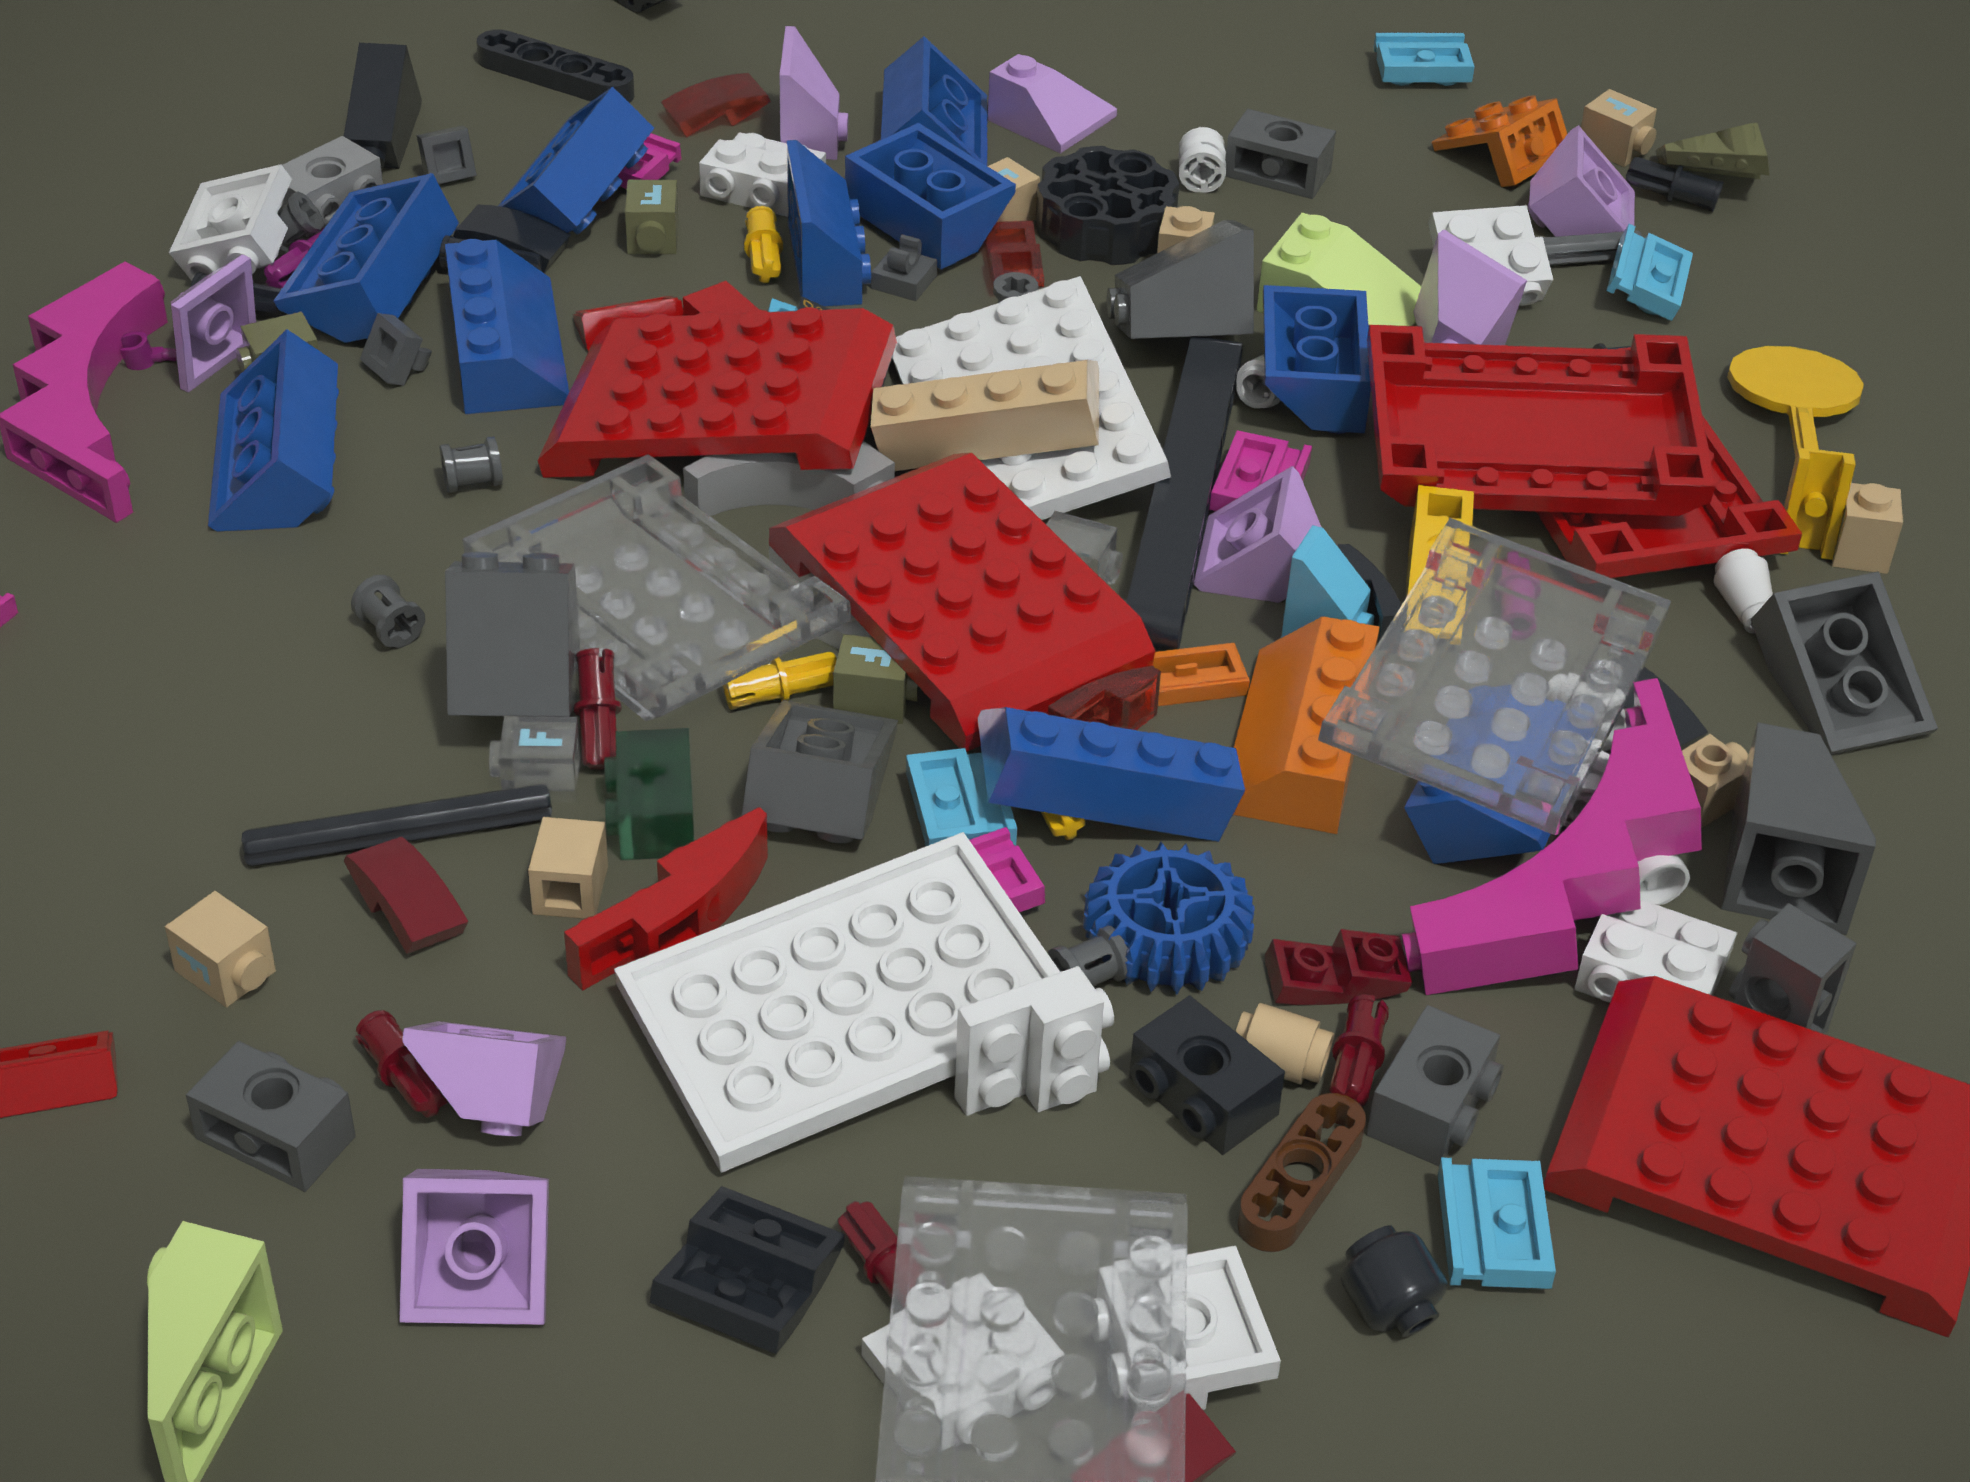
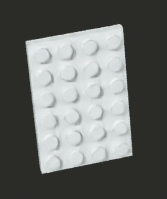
(1036, 331)
(830, 997)

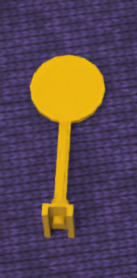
(1805, 387)

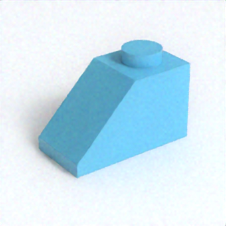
(1323, 585)

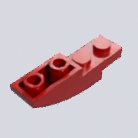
(693, 896)

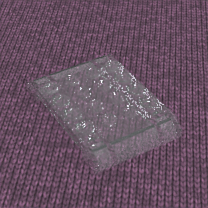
(666, 586)
(1499, 676)
(1036, 1335)

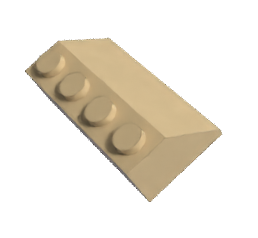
(988, 414)

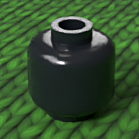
(1393, 1281)

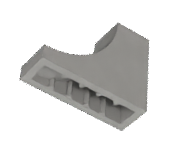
(746, 480)

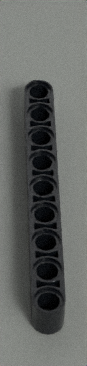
(1181, 503)

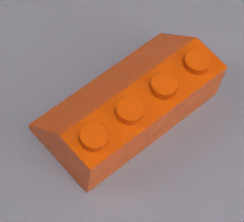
(1293, 686)

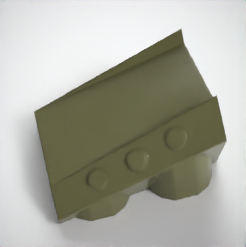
(1729, 152)

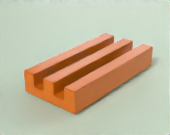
(1200, 674)

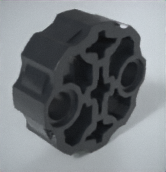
(1104, 204)

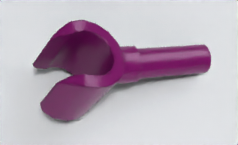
(140, 355)

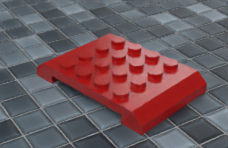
(724, 388)
(1540, 424)
(1649, 543)
(967, 592)
(1777, 1144)

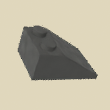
(1844, 663)
(819, 770)

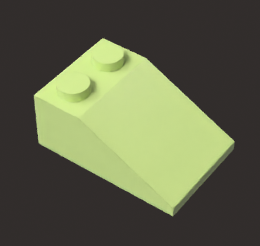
(1335, 257)
(207, 1341)

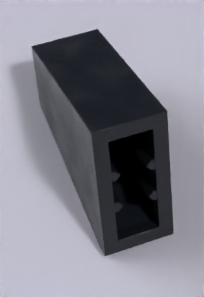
(383, 102)

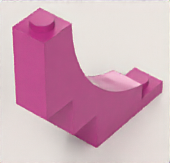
(60, 386)
(1526, 917)

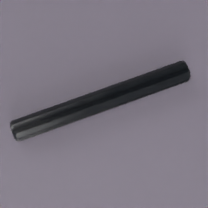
(410, 821)

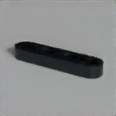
(552, 65)

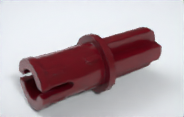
(597, 706)
(1359, 1048)
(396, 1065)
(872, 1241)

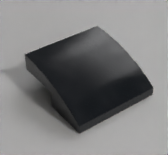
(748, 1269)

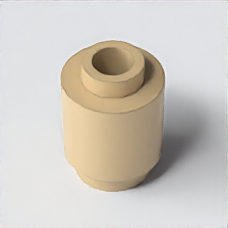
(1289, 1041)

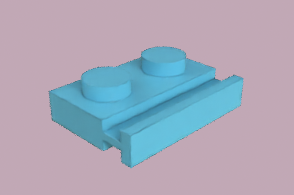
(1423, 58)
(1650, 272)
(953, 796)
(1496, 1223)

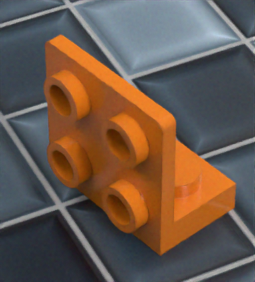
(1517, 135)

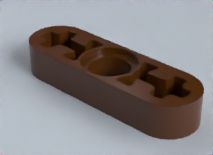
(1299, 1196)

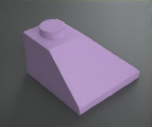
(808, 99)
(1044, 104)
(1580, 191)
(1466, 296)
(210, 320)
(1254, 538)
(489, 1071)
(474, 1247)

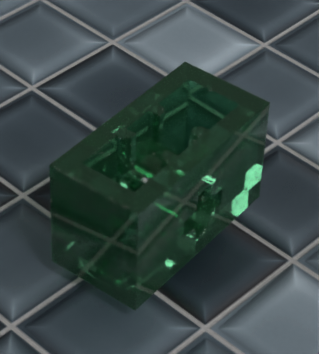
(652, 792)

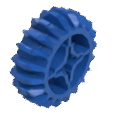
(1174, 913)

